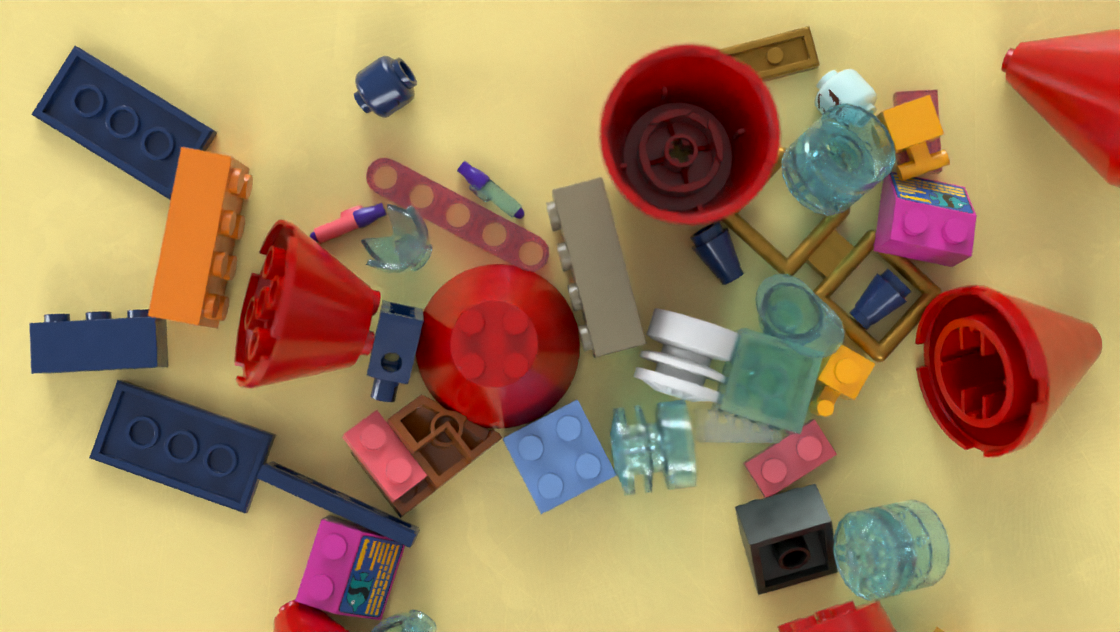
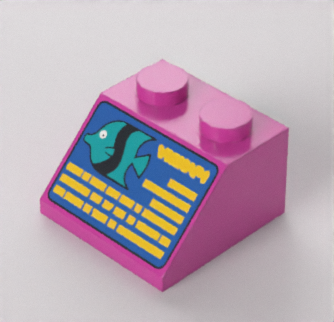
(925, 221)
(350, 570)

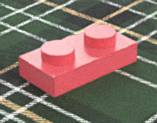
(384, 456)
(790, 459)

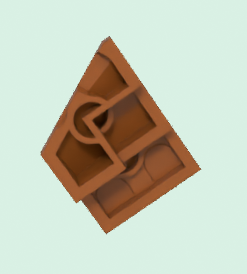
(439, 442)

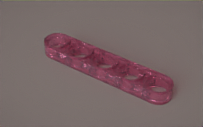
(445, 198)

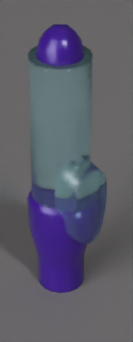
(489, 191)

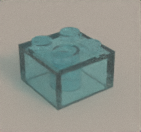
(767, 383)

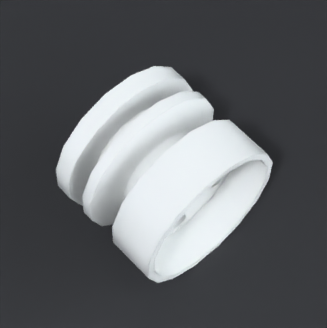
(686, 355)

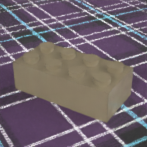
(597, 267)

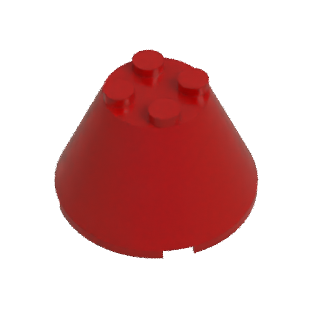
(301, 312)
(498, 346)

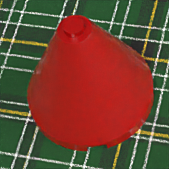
(1076, 91)
(999, 366)

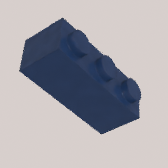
(98, 343)

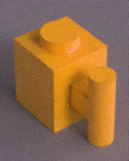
(911, 128)
(840, 376)

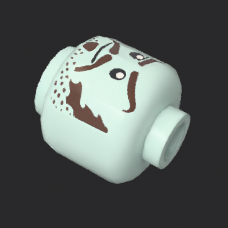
(844, 88)

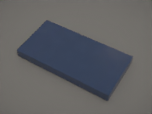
(120, 120)
(182, 446)

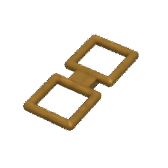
(834, 261)

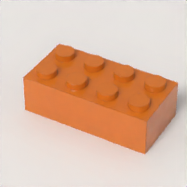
(200, 238)

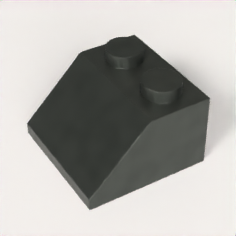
(787, 538)

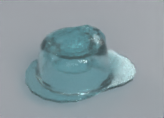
(798, 316)

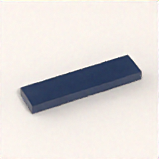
(338, 503)

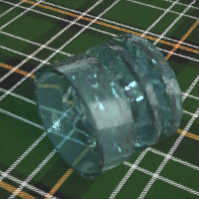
(838, 159)
(654, 447)
(891, 549)

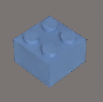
(559, 456)

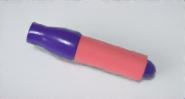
(349, 220)

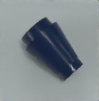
(717, 251)
(880, 298)

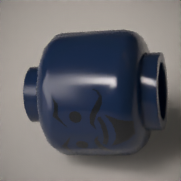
(385, 86)

